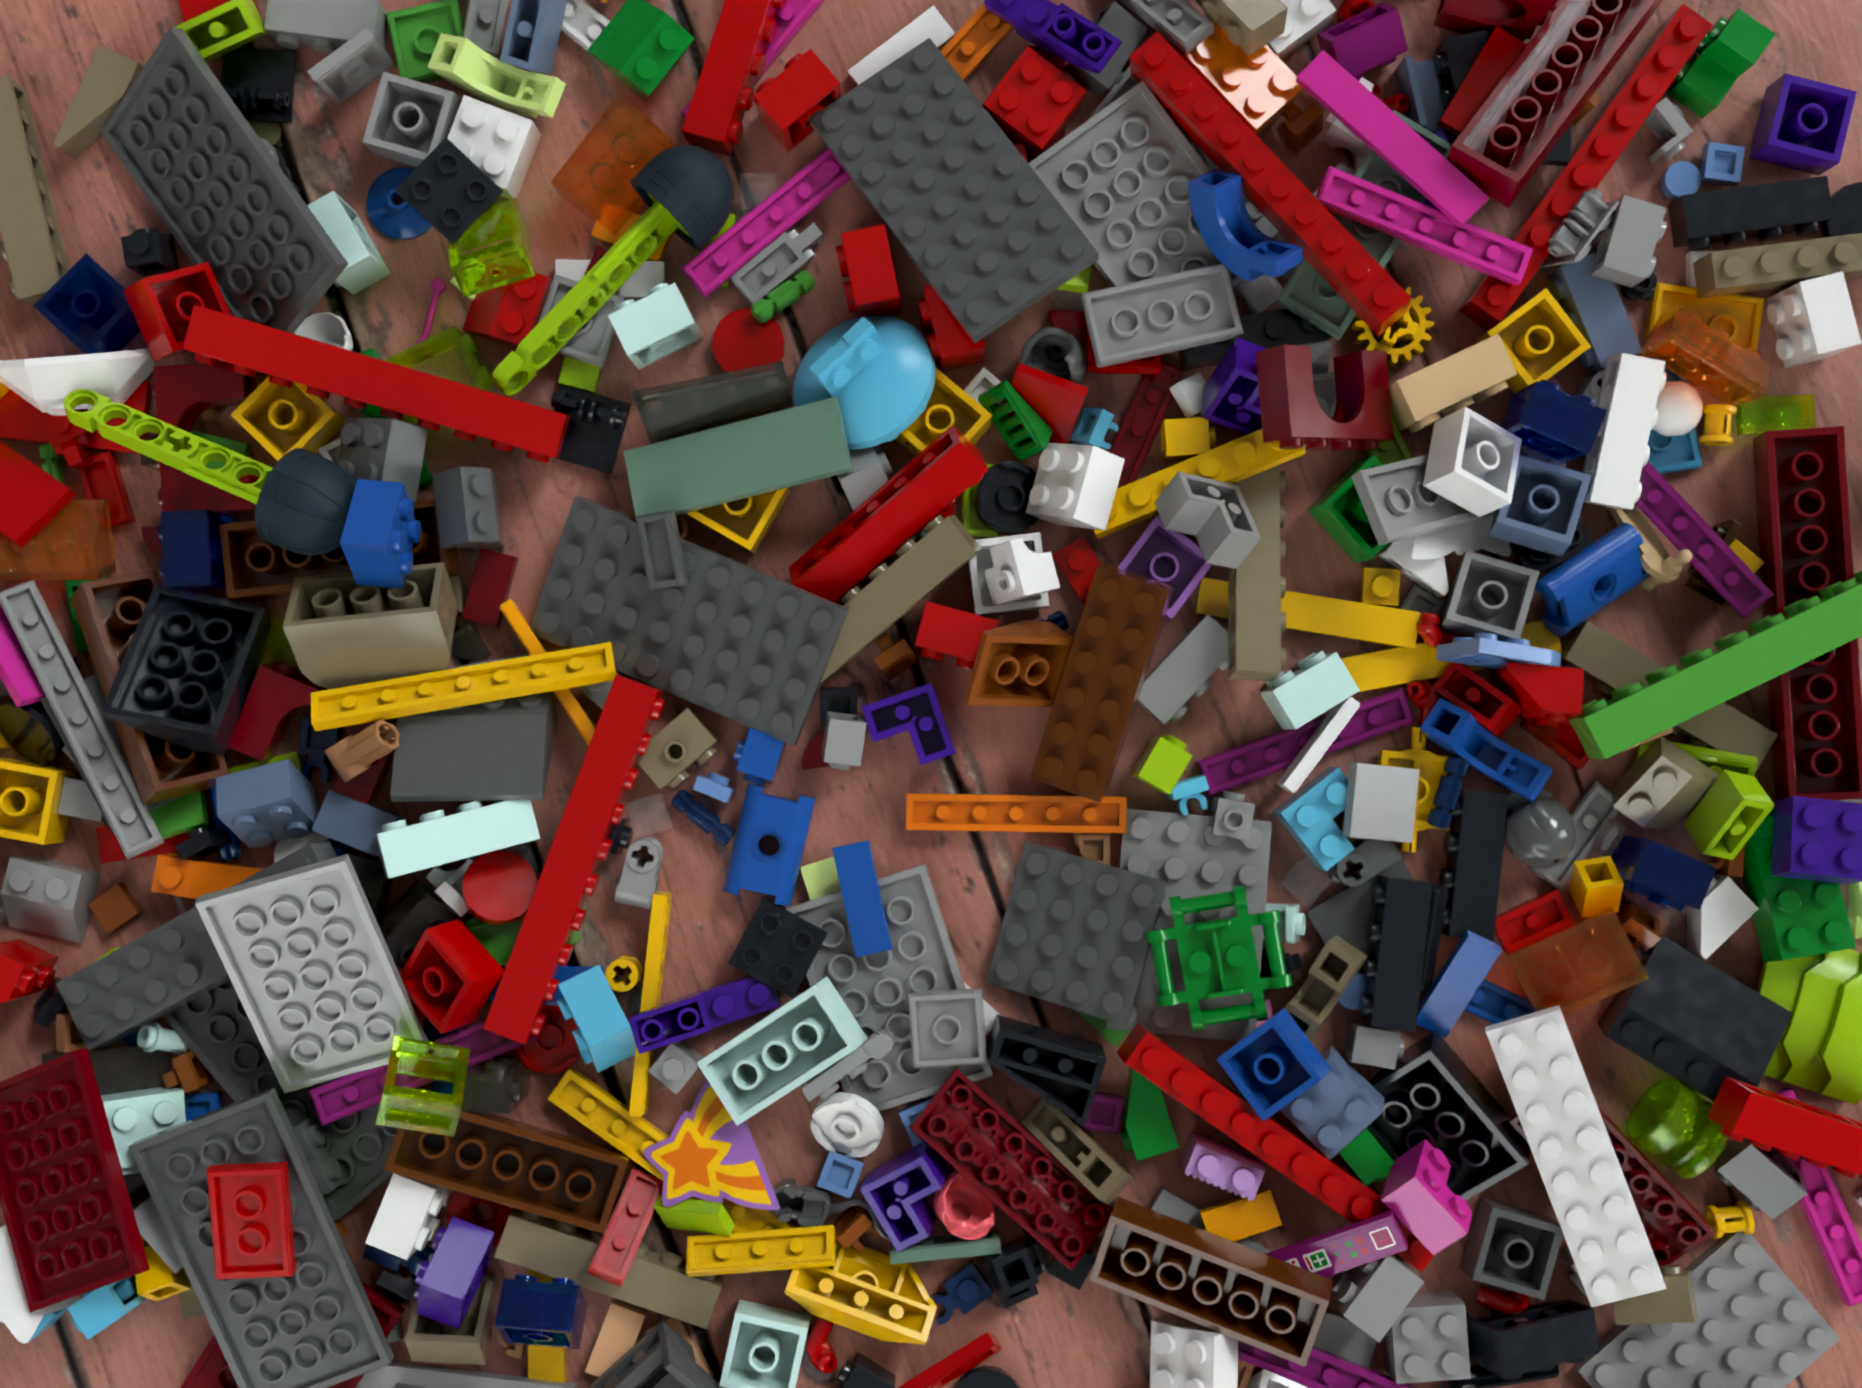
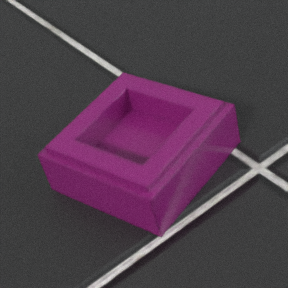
(1105, 1113)

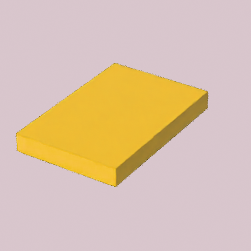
(1733, 313)

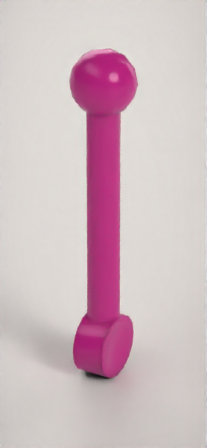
(438, 287)

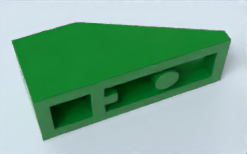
(1145, 1119)

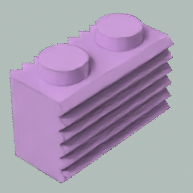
(1222, 1166)

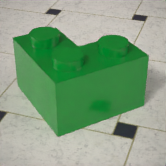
(1719, 60)

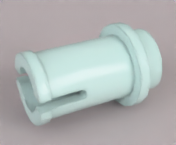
(154, 1037)

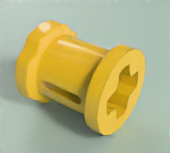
(1717, 425)
(615, 968)
(1742, 1219)

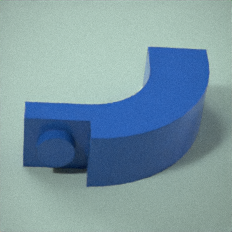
(1230, 232)
(1487, 755)

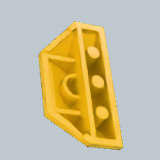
(866, 1295)

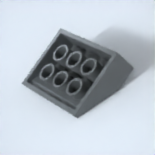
(476, 751)

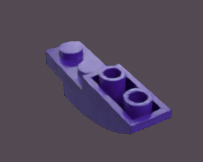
(1058, 31)
(701, 1012)

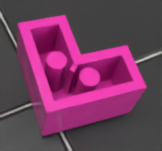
(1422, 1200)

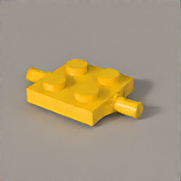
(1430, 774)

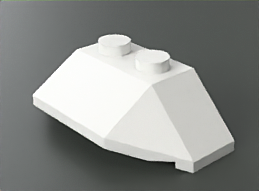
(49, 379)

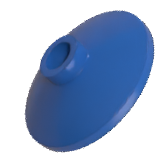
(392, 220)

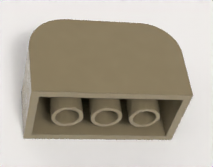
(371, 633)

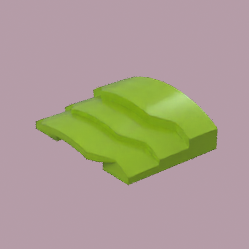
(1825, 1029)

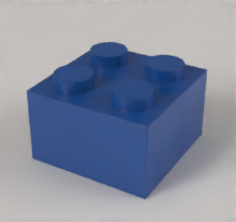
(380, 534)
(1274, 1064)

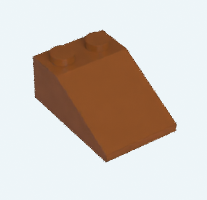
(1019, 665)

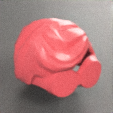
(963, 1208)

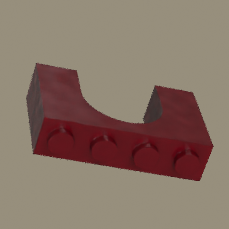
(1513, 16)
(181, 397)
(1292, 411)
(270, 704)

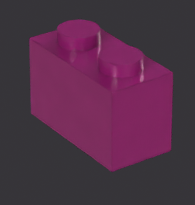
(1365, 39)

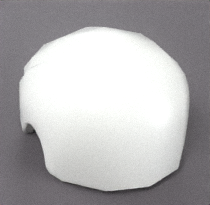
(326, 329)
(1678, 409)

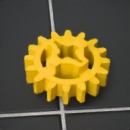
(1407, 331)

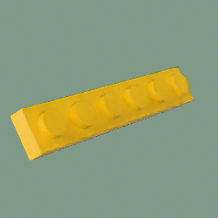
(1224, 463)

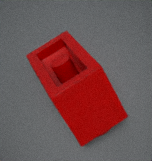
(1481, 699)

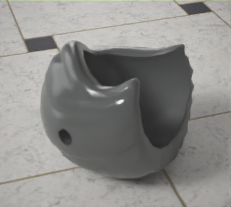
(1064, 362)
(1540, 833)

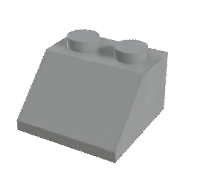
(49, 896)

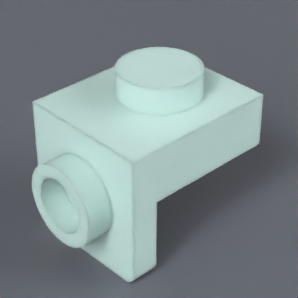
(1292, 921)

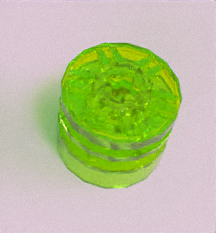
(1676, 1128)

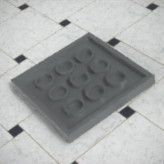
(1076, 932)

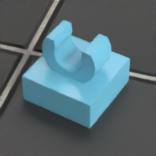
(1093, 427)
(1189, 789)

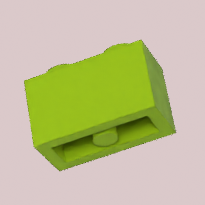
(224, 28)
(1162, 763)
(1728, 814)

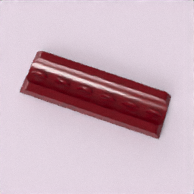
(1011, 1169)
(1667, 1216)

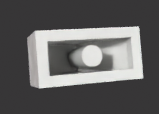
(1426, 574)
(1719, 916)

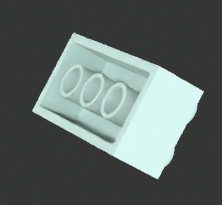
(455, 837)
(782, 1051)

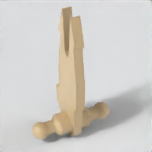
(1652, 554)

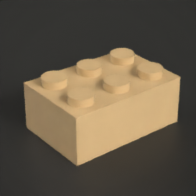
(1451, 384)

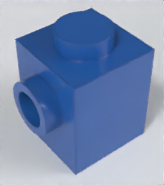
(759, 756)

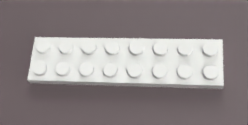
(1575, 1156)

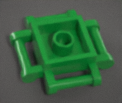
(1218, 958)

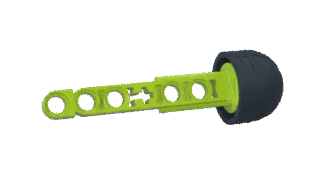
(685, 195)
(297, 501)

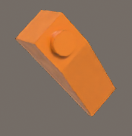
(197, 876)

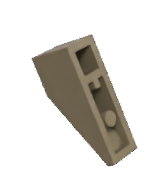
(96, 100)
(1077, 1151)

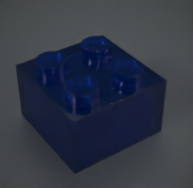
(90, 308)
(1553, 421)
(192, 550)
(1662, 873)
(541, 1312)

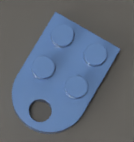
(1489, 653)

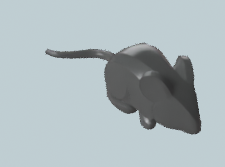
(812, 1205)

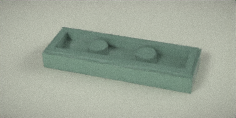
(946, 1248)

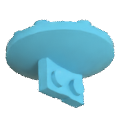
(876, 371)

